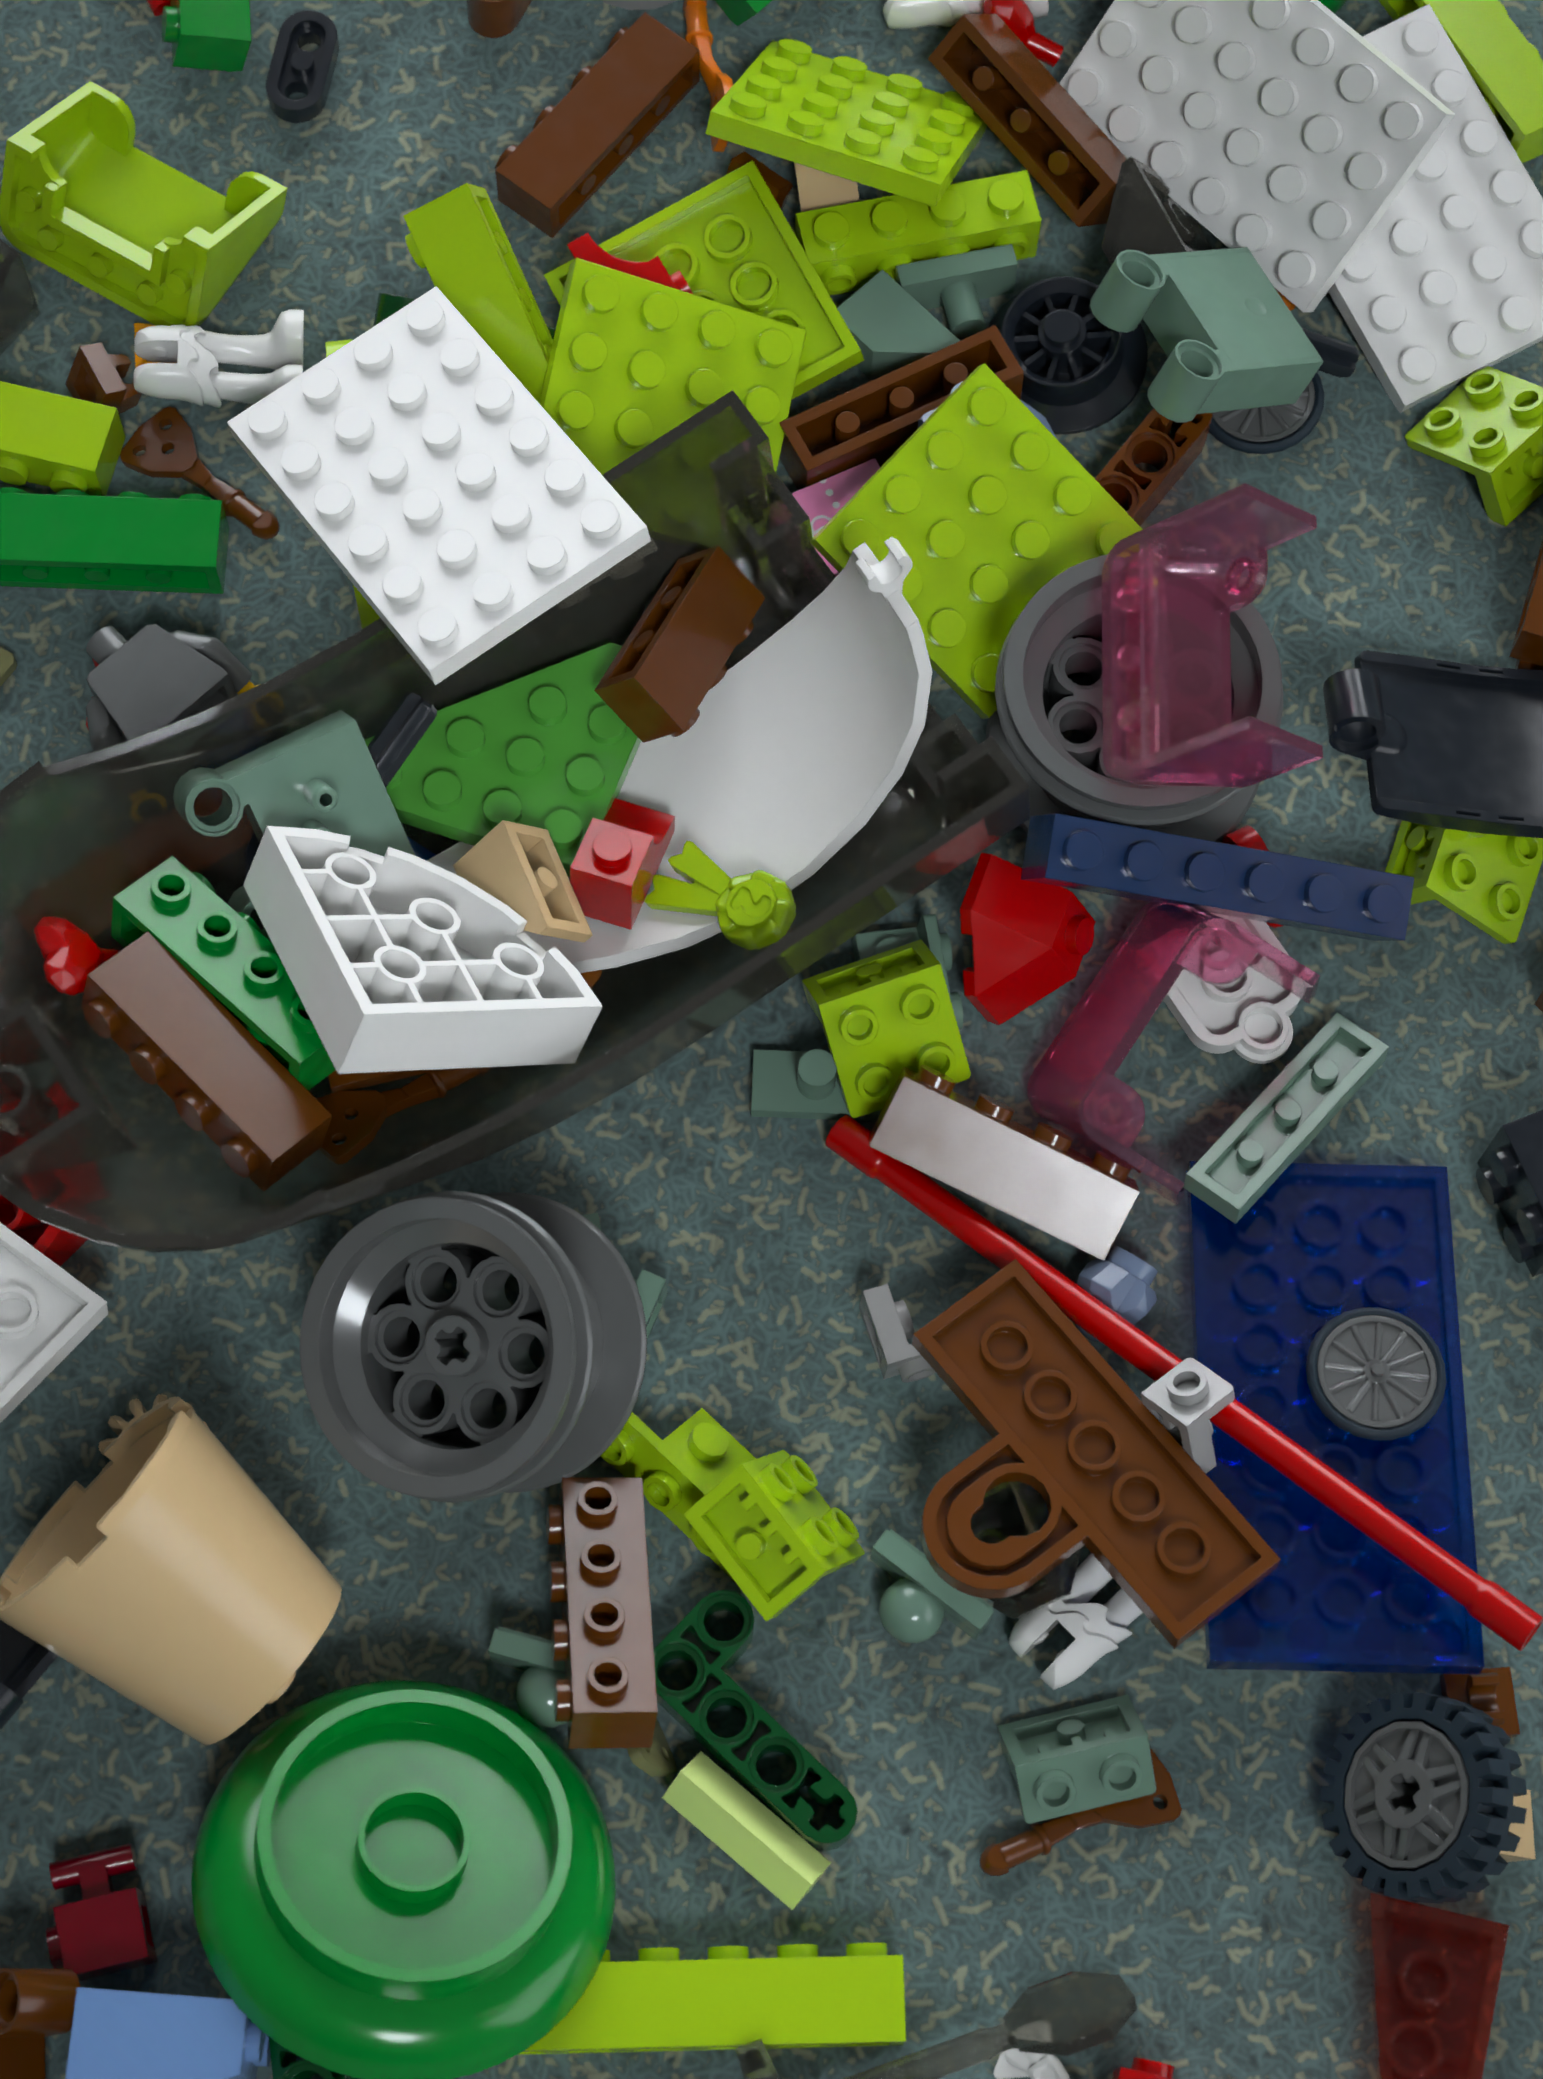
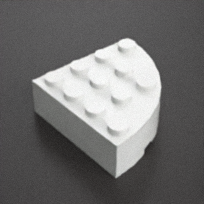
(412, 961)

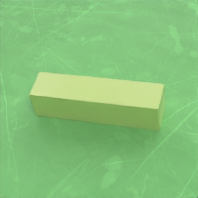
(746, 1830)

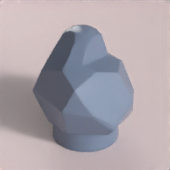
(1121, 1284)

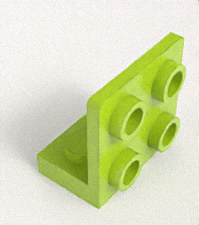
(1491, 431)
(1471, 873)
(885, 1018)
(774, 1530)

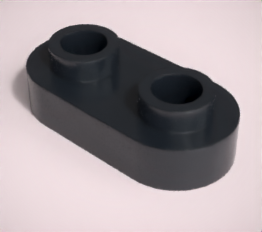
(300, 70)

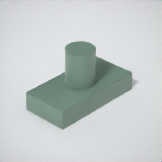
(959, 284)
(798, 1086)

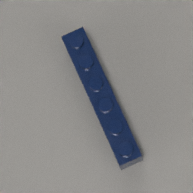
(1217, 877)

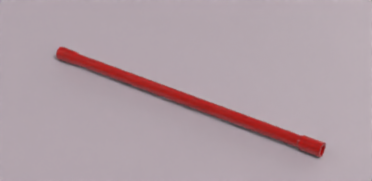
(1481, 1597)

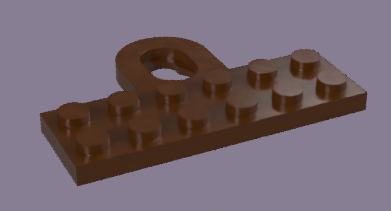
(1091, 1454)

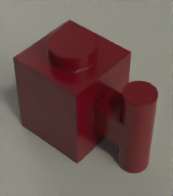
(107, 1927)

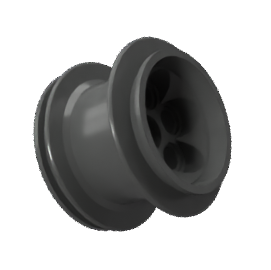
(1037, 701)
(388, 1332)

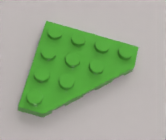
(521, 754)

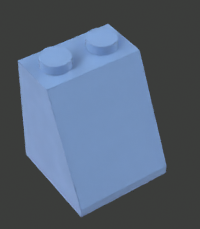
(162, 2037)

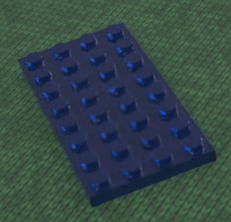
(1259, 1295)

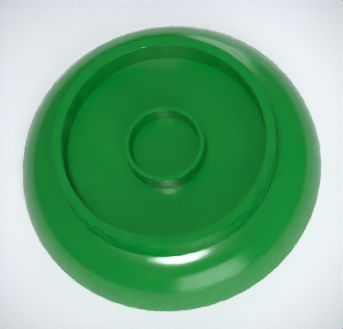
(404, 1881)

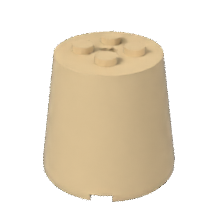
(173, 1580)

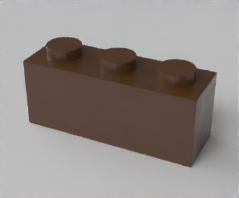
(681, 645)

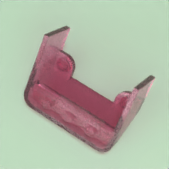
(1171, 645)
(1076, 1077)

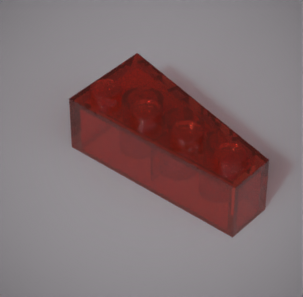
(1432, 1989)

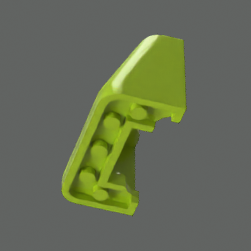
(124, 219)

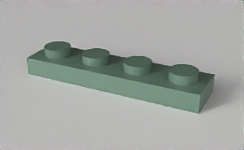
(1285, 1117)

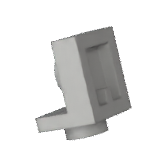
(888, 1329)
(1184, 1404)

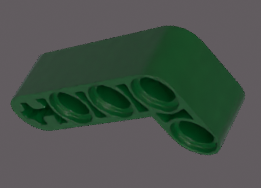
(761, 1733)

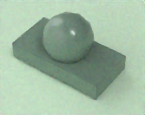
(919, 1599)
(537, 1683)

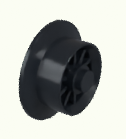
(1071, 362)

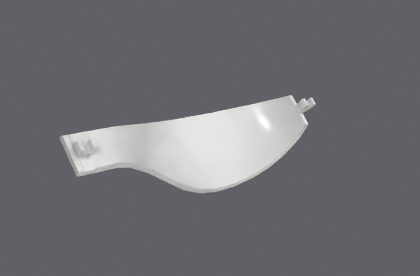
(783, 752)

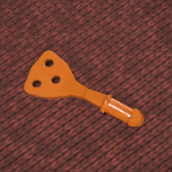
(702, 38)

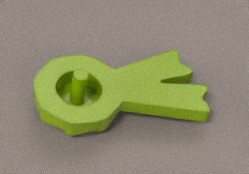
(749, 907)

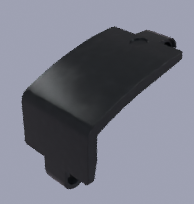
(1444, 740)

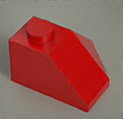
(1023, 938)

